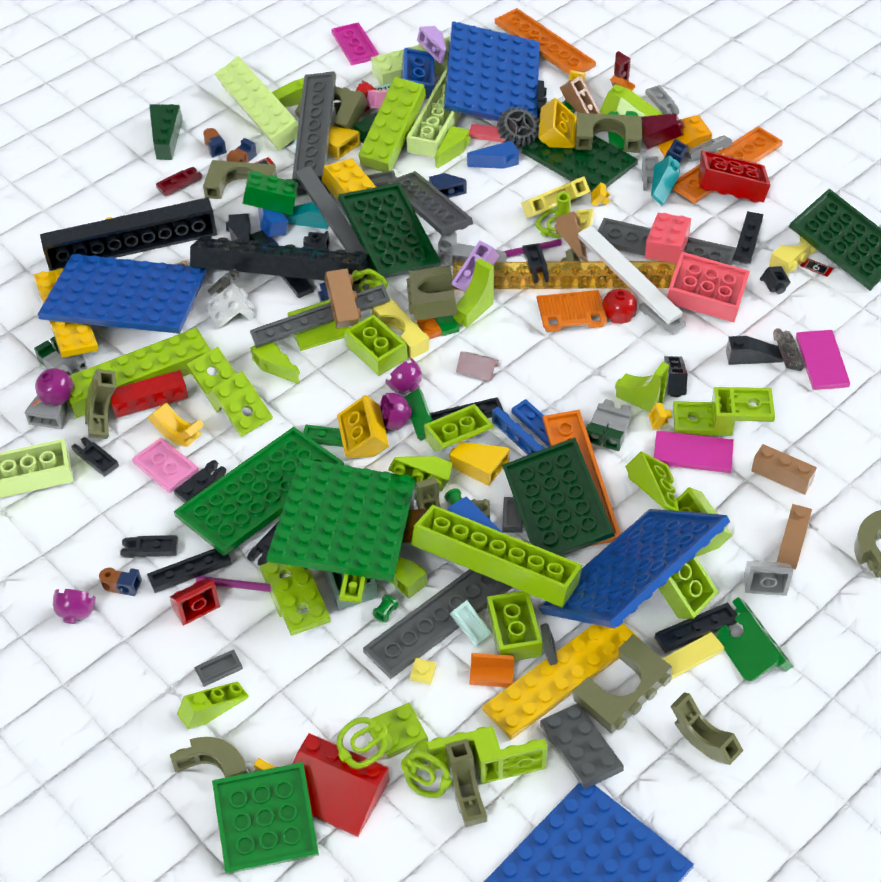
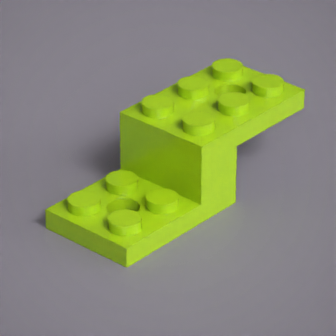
(229, 391)
(725, 408)
(295, 594)
(490, 760)

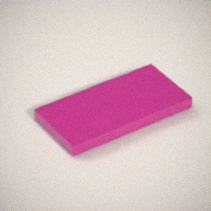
(354, 43)
(822, 359)
(694, 451)

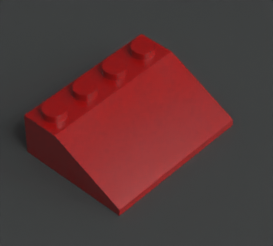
(733, 177)
(336, 790)

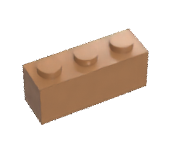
(342, 298)
(783, 469)

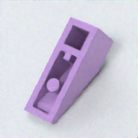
(432, 41)
(466, 273)

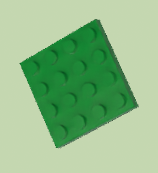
(264, 818)

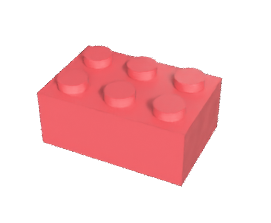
(667, 237)

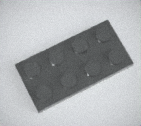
(581, 746)

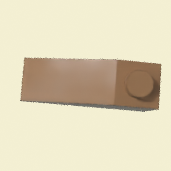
(578, 96)
(568, 227)
(794, 535)

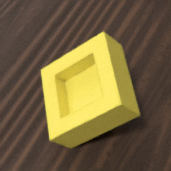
(423, 671)

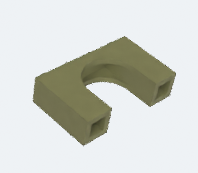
(351, 108)
(626, 126)
(224, 172)
(420, 297)
(615, 710)

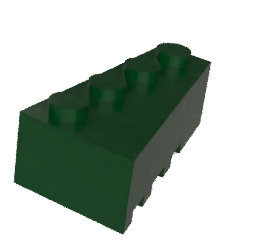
(166, 126)

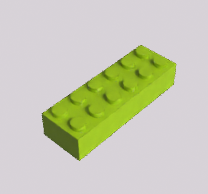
(392, 125)

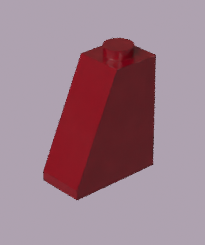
(661, 128)

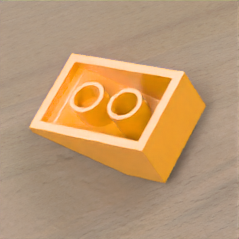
(694, 133)

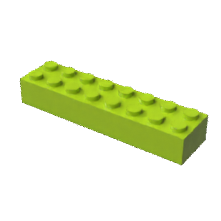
(145, 363)
(497, 555)

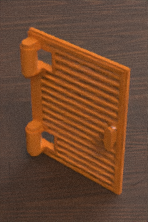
(571, 309)

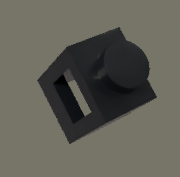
(317, 240)
(775, 279)

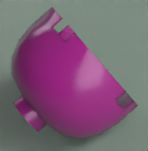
(405, 377)
(54, 386)
(394, 411)
(72, 605)

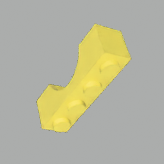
(549, 199)
(791, 256)
(412, 335)

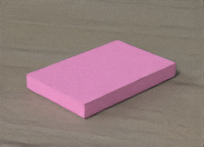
(165, 465)

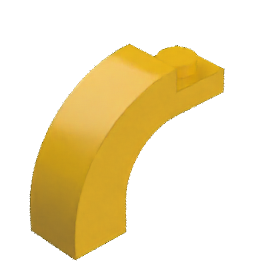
(173, 427)

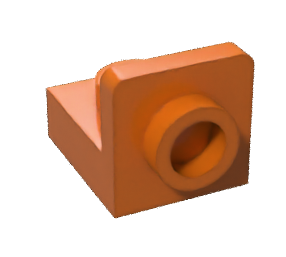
(620, 81)
(430, 327)

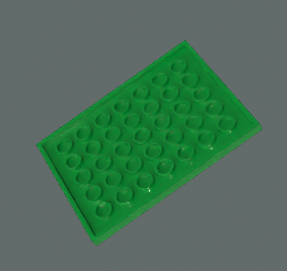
(343, 520)

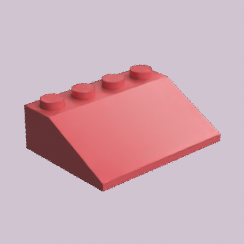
(707, 286)

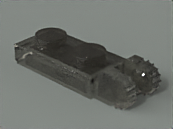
(223, 282)
(788, 349)

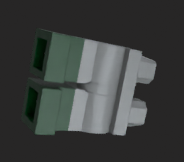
(50, 357)
(609, 424)

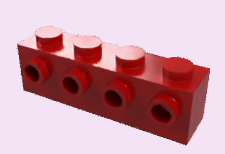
(148, 393)

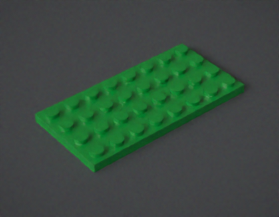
(250, 493)

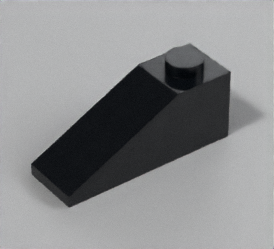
(239, 227)
(751, 351)
(677, 376)

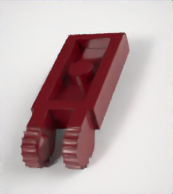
(178, 181)

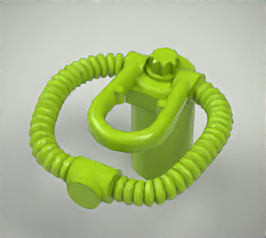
(563, 207)
(373, 279)
(379, 734)
(414, 761)

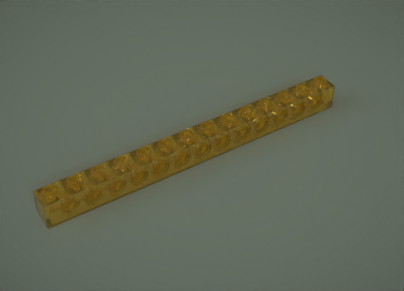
(574, 275)

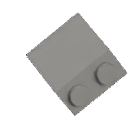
(767, 577)

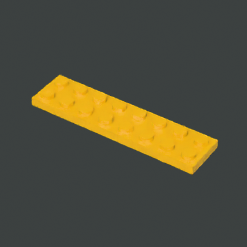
(70, 337)
(549, 685)

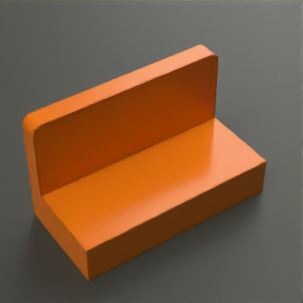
(491, 670)

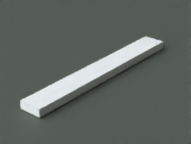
(630, 275)

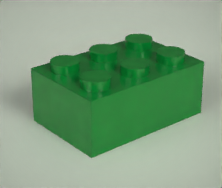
(270, 192)

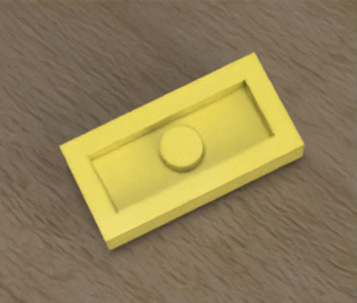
(586, 217)

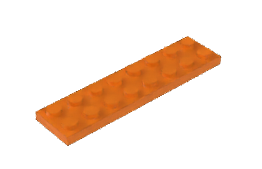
(552, 46)
(749, 147)
(566, 426)

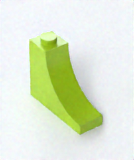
(478, 295)
(643, 390)

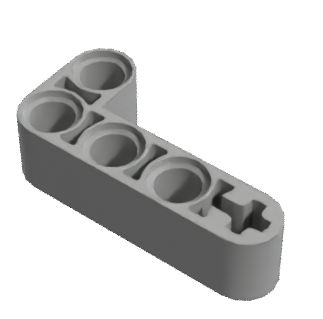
(451, 251)

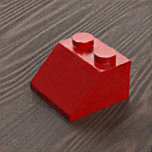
(195, 601)

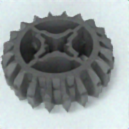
(509, 122)

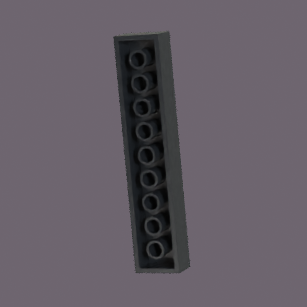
(131, 233)
(273, 258)

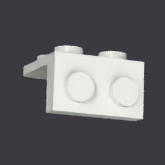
(228, 304)

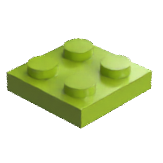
(403, 728)

